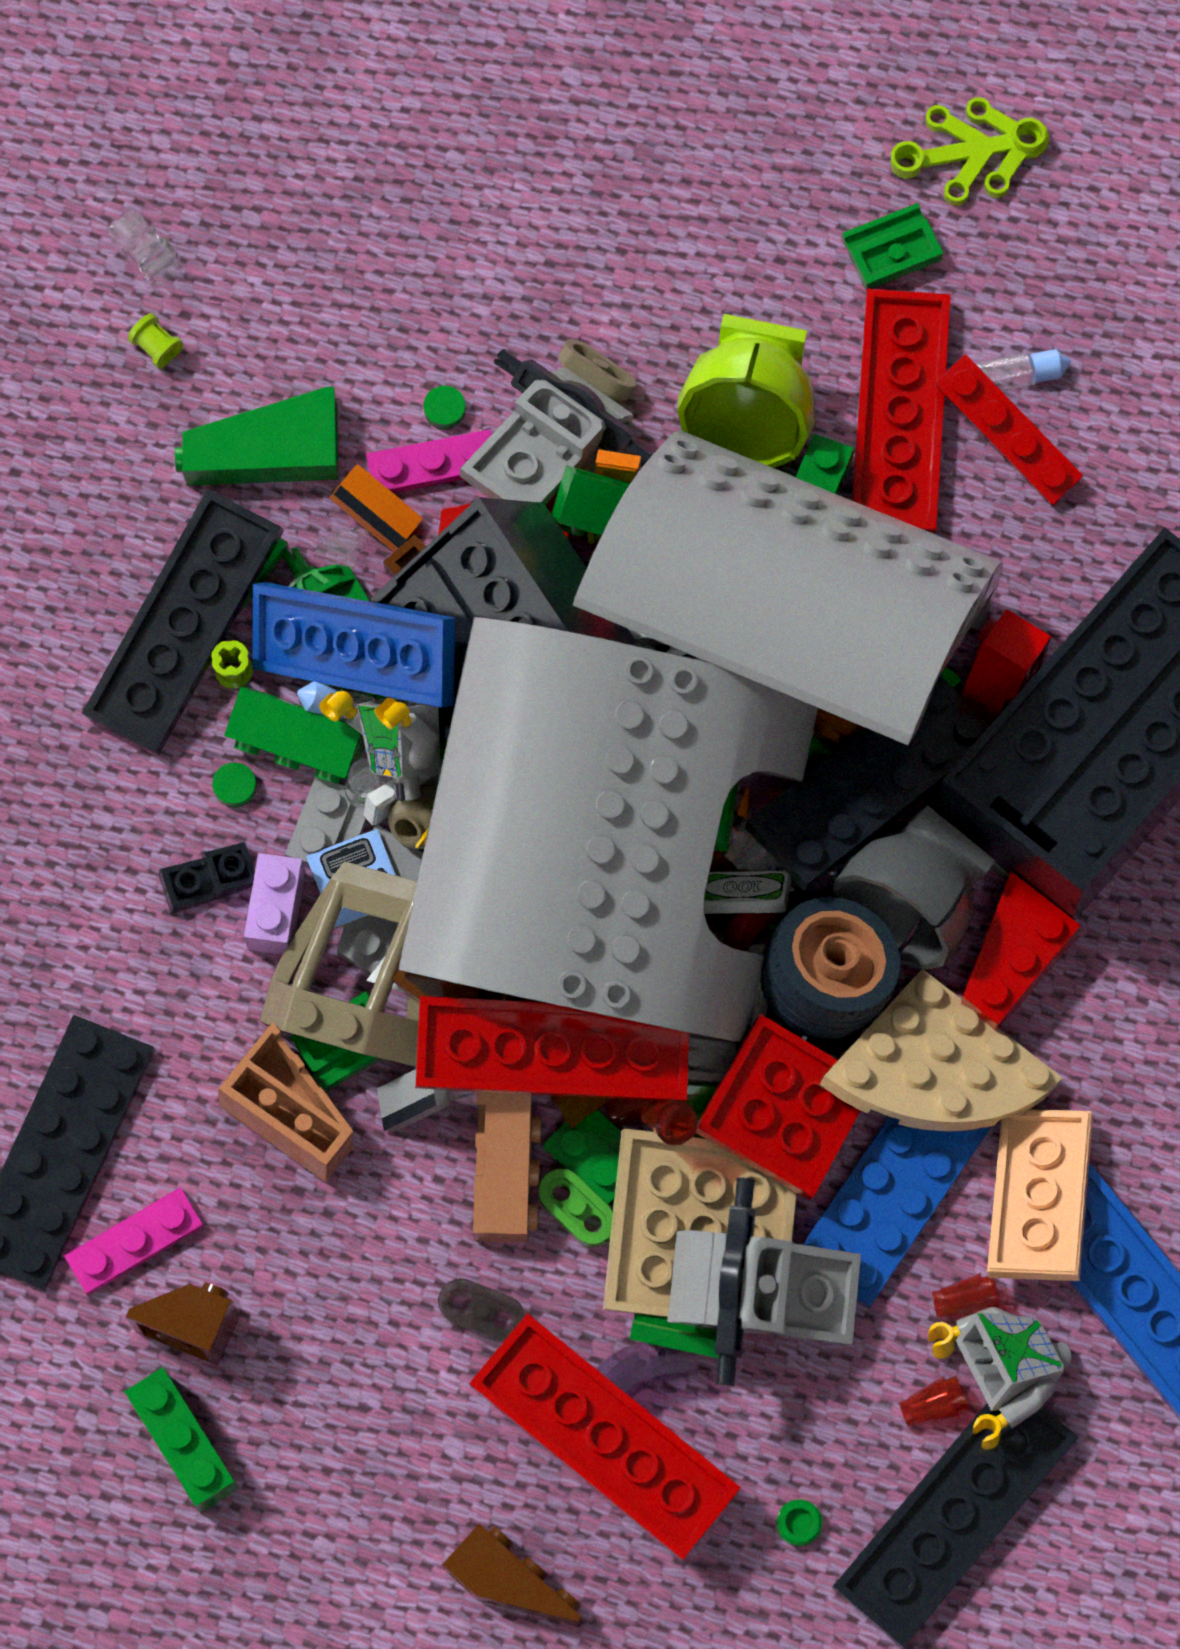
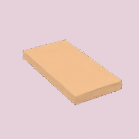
(1040, 1195)

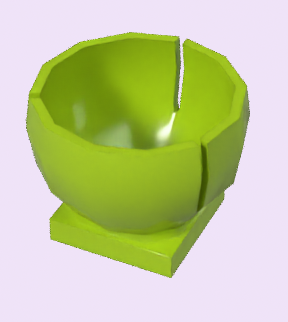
(751, 392)

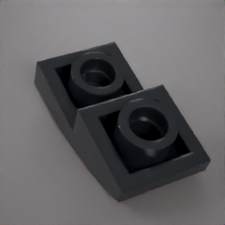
(208, 878)

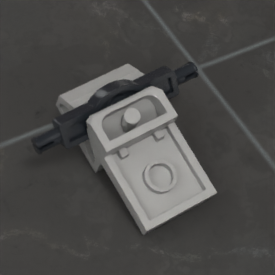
(552, 426)
(760, 1286)

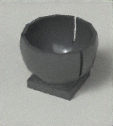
(916, 875)

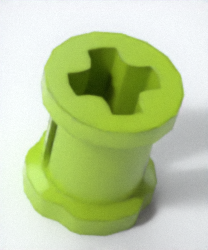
(155, 340)
(231, 676)

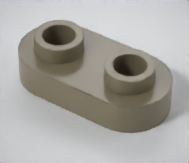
(597, 370)

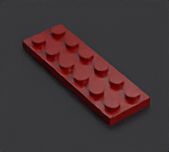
(901, 405)
(546, 1051)
(605, 1437)

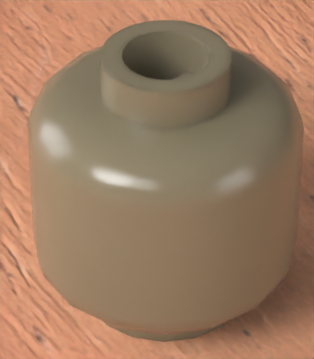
(412, 817)

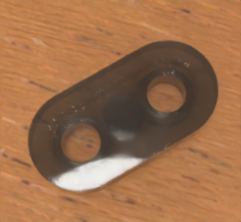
(483, 1308)

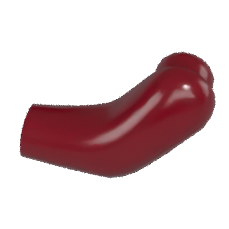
(746, 926)

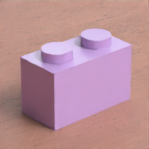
(274, 903)

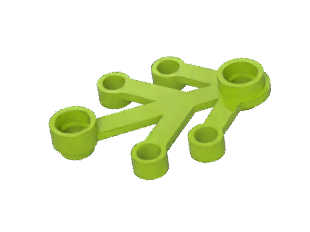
(975, 148)

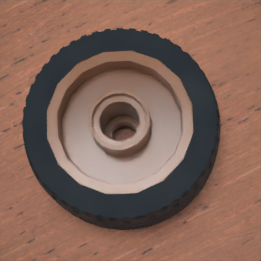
(829, 968)

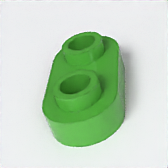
(578, 1208)

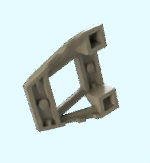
(332, 1020)

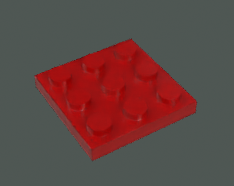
(776, 1111)

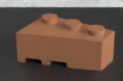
(286, 1106)
(505, 1167)

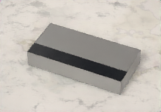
(404, 1104)

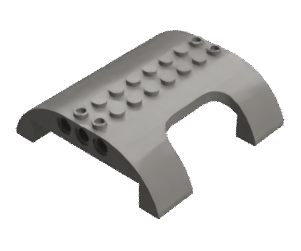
(787, 584)
(588, 824)

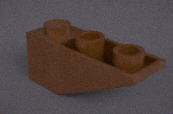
(499, 1578)

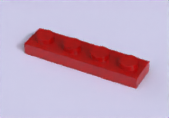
(1008, 430)

